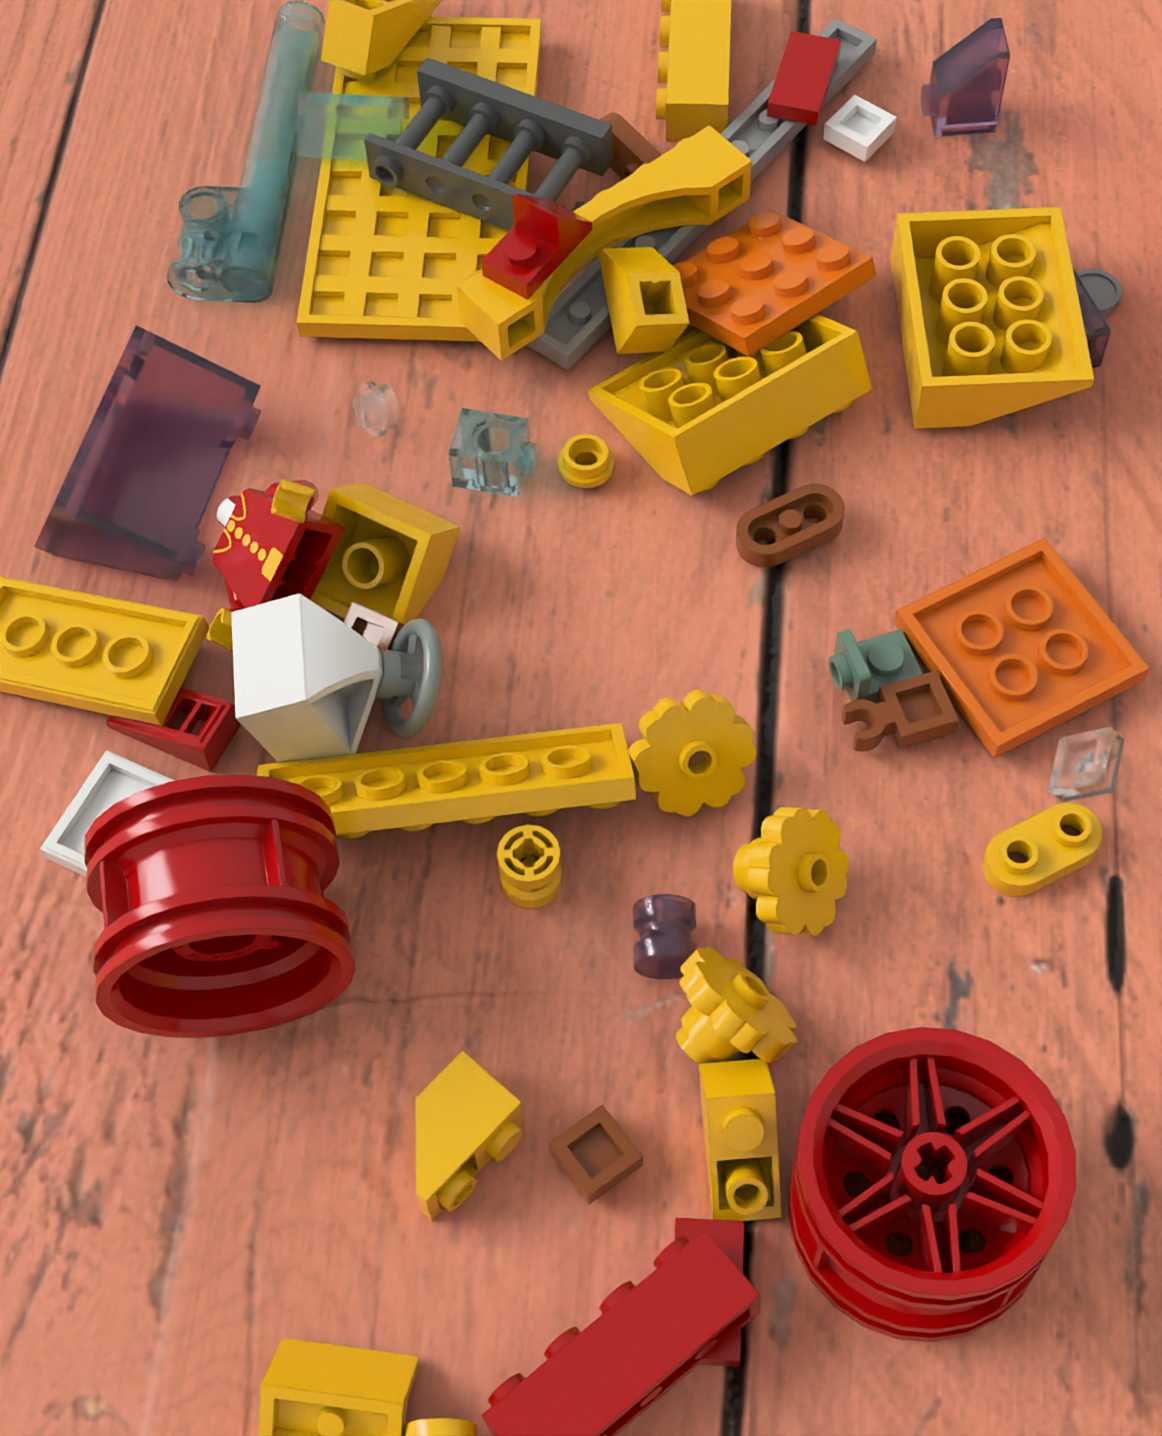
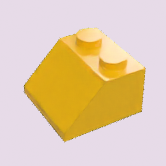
(387, 555)

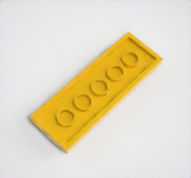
(468, 779)

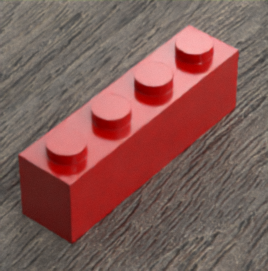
(633, 1351)

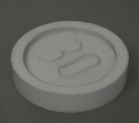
(1102, 288)

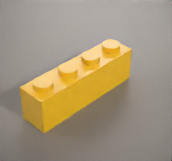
(694, 66)

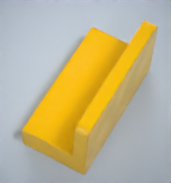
(335, 1391)

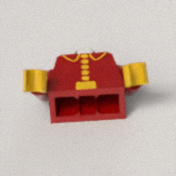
(270, 548)

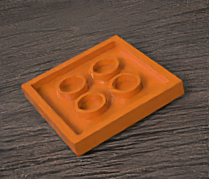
(767, 280)
(1020, 646)

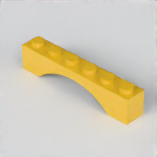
(683, 187)

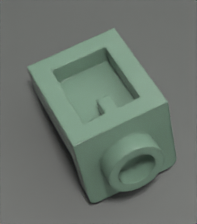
(871, 663)

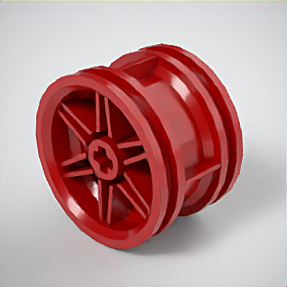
(216, 907)
(1009, 1126)

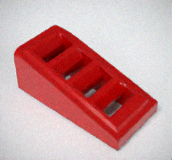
(198, 750)

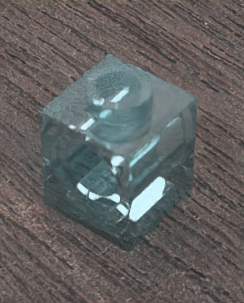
(491, 452)

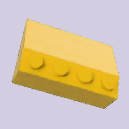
(987, 313)
(717, 410)

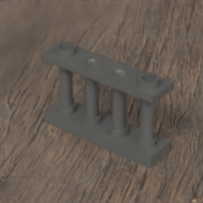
(492, 110)

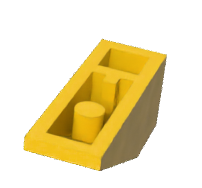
(371, 33)

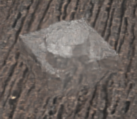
(1086, 764)

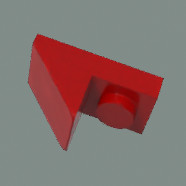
(535, 245)

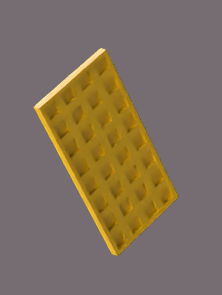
(386, 257)

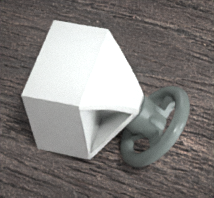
(312, 679)

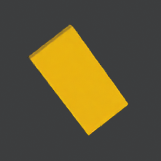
(94, 650)

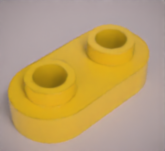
(1047, 848)

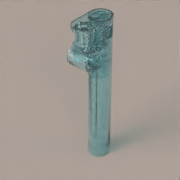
(237, 232)

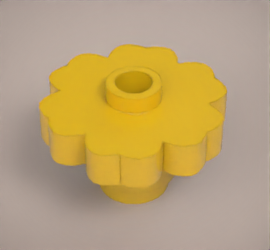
(692, 752)
(794, 871)
(730, 1012)

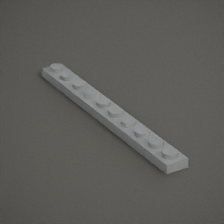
(582, 309)

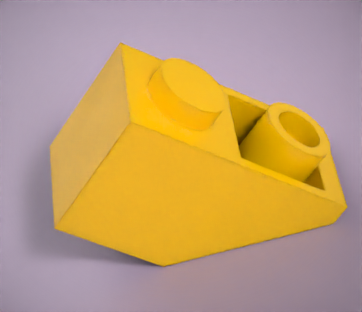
(643, 299)
(460, 1127)
(741, 1140)

